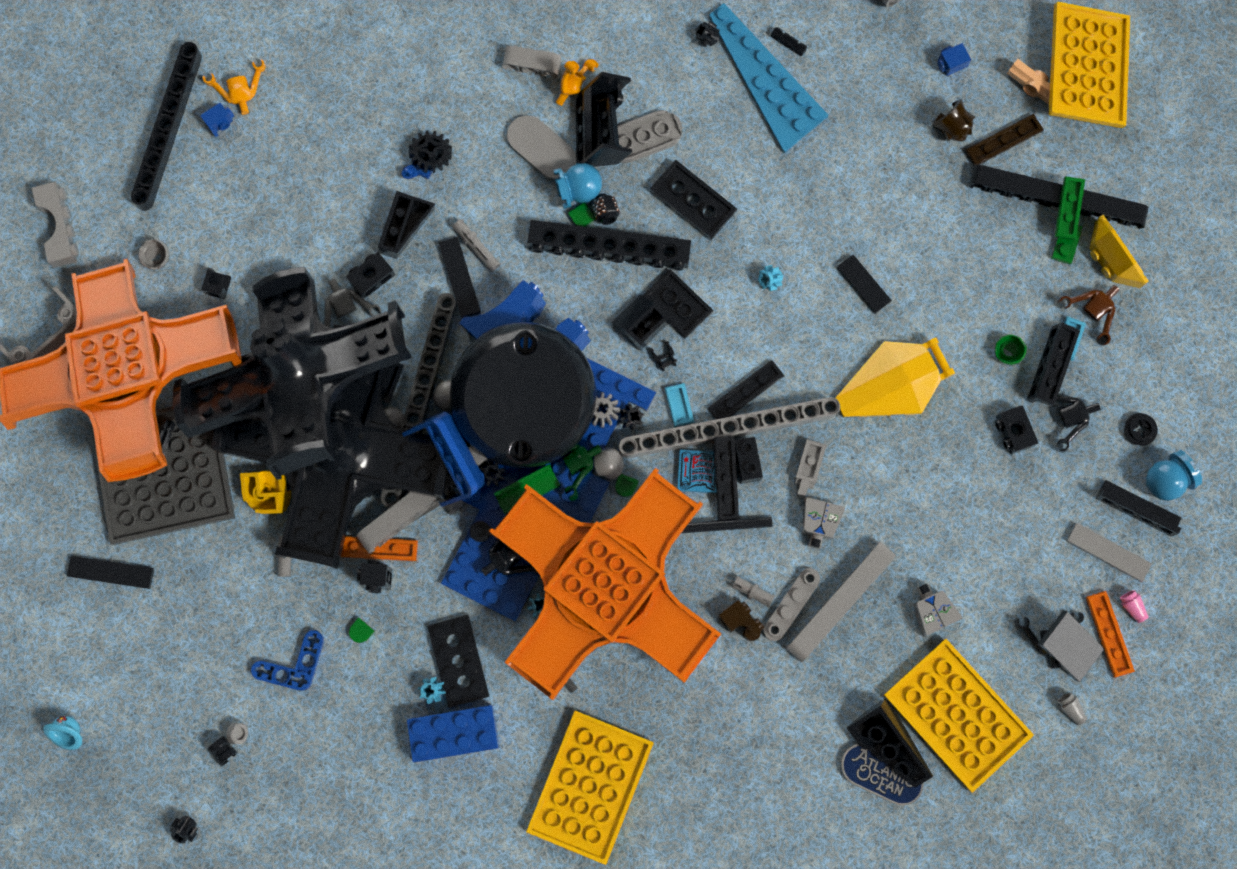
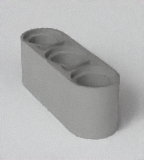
(531, 60)

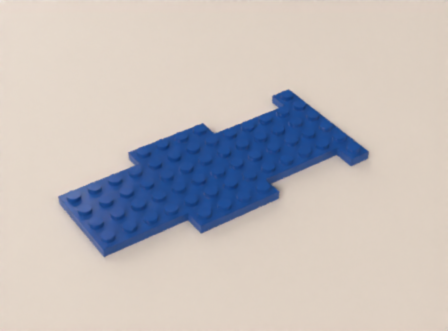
(510, 592)

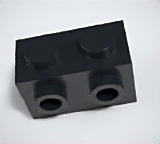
(375, 576)

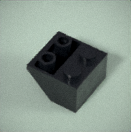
(641, 321)

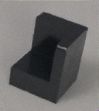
(216, 284)

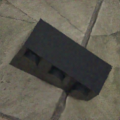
(403, 223)

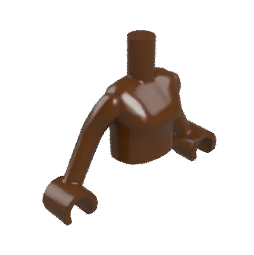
(1098, 305)

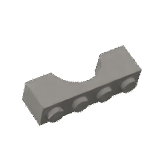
(60, 247)

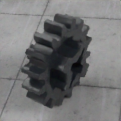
(428, 160)

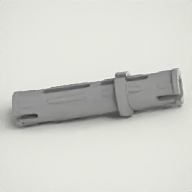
(470, 239)

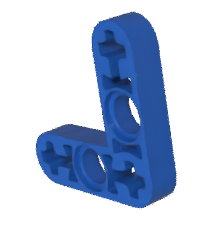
(300, 668)

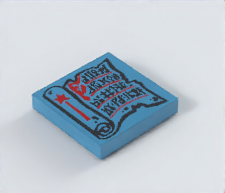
(696, 471)

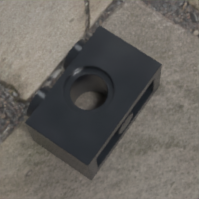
(367, 286)
(1018, 418)
(748, 460)

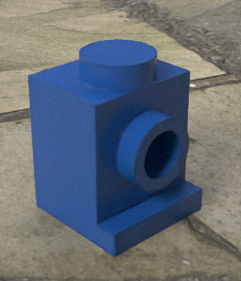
(218, 118)

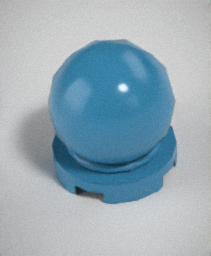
(579, 184)
(1172, 477)

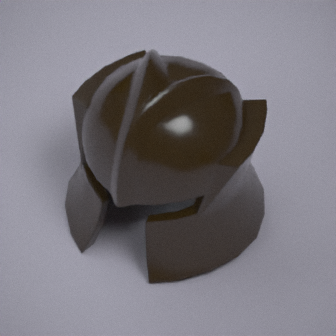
(956, 123)

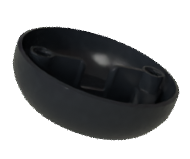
(523, 394)

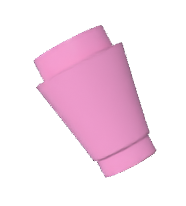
(1134, 605)

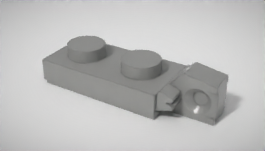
(809, 466)

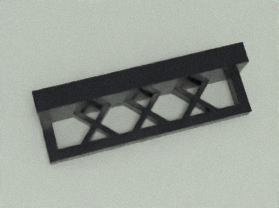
(1053, 364)
(1139, 508)

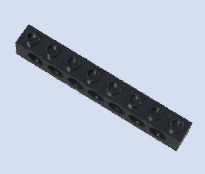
(540, 229)

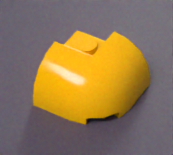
(265, 492)

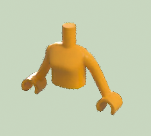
(572, 83)
(238, 88)

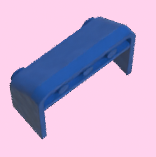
(454, 455)

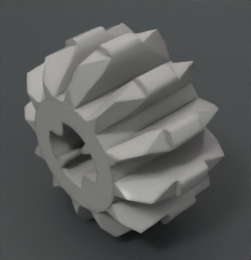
(610, 410)

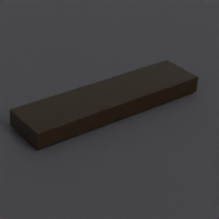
(1004, 140)

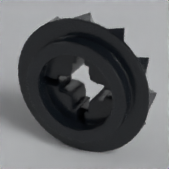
(1146, 422)

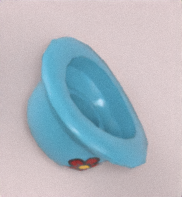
(64, 732)

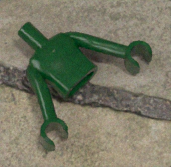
(579, 461)

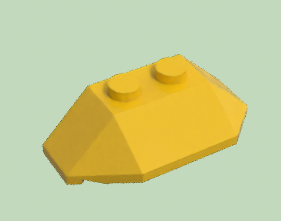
(1114, 256)

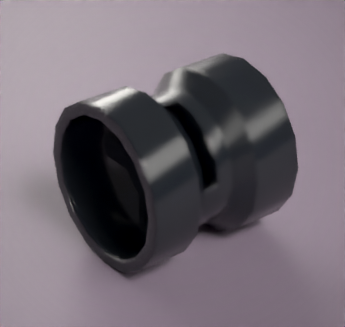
(220, 749)

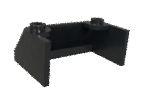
(587, 136)

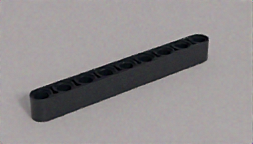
(165, 117)
(1049, 195)

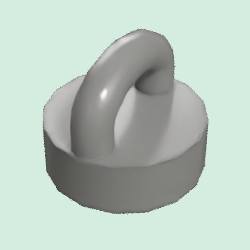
(237, 733)

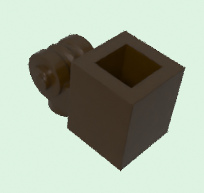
(739, 616)

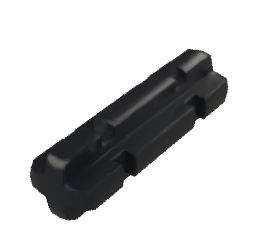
(789, 41)
(165, 433)

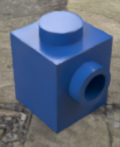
(953, 59)

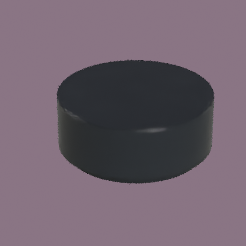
(480, 531)

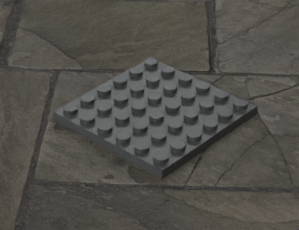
(175, 498)

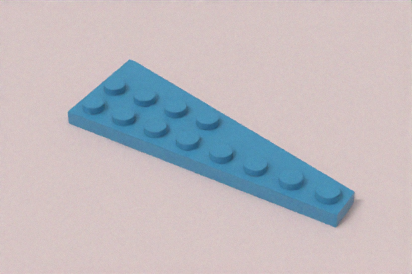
(779, 96)

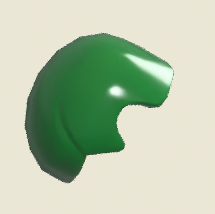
(1014, 345)

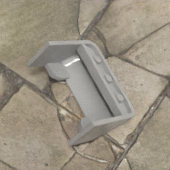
(66, 315)

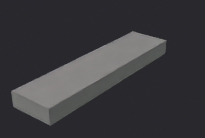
(1109, 552)

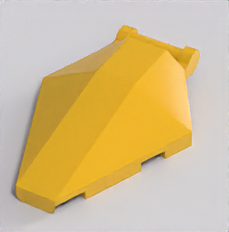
(895, 380)

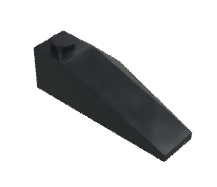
(888, 739)

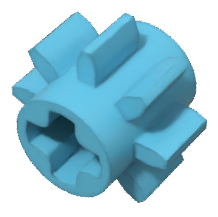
(770, 278)
(539, 599)
(436, 686)

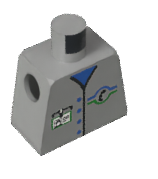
(820, 520)
(934, 610)

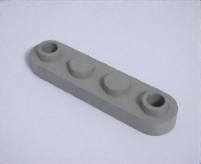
(791, 604)

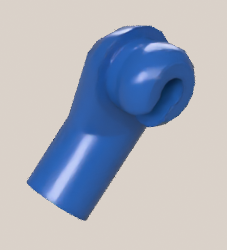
(411, 171)

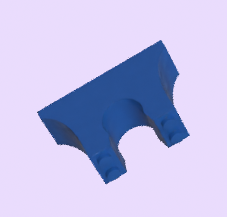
(523, 305)

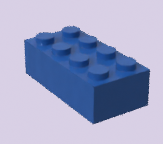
(453, 733)

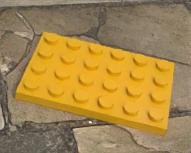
(1089, 65)
(958, 715)
(590, 787)

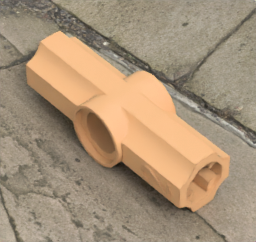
(1034, 82)

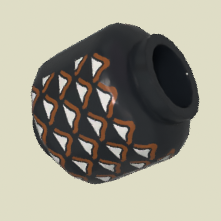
(605, 209)

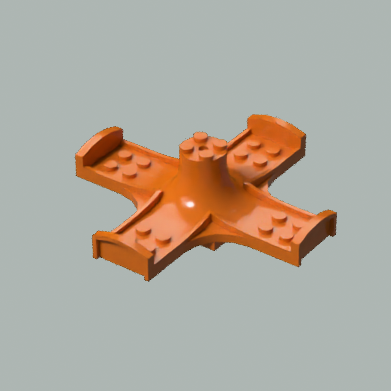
(117, 369)
(604, 584)

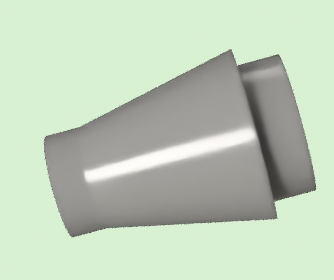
(1071, 707)

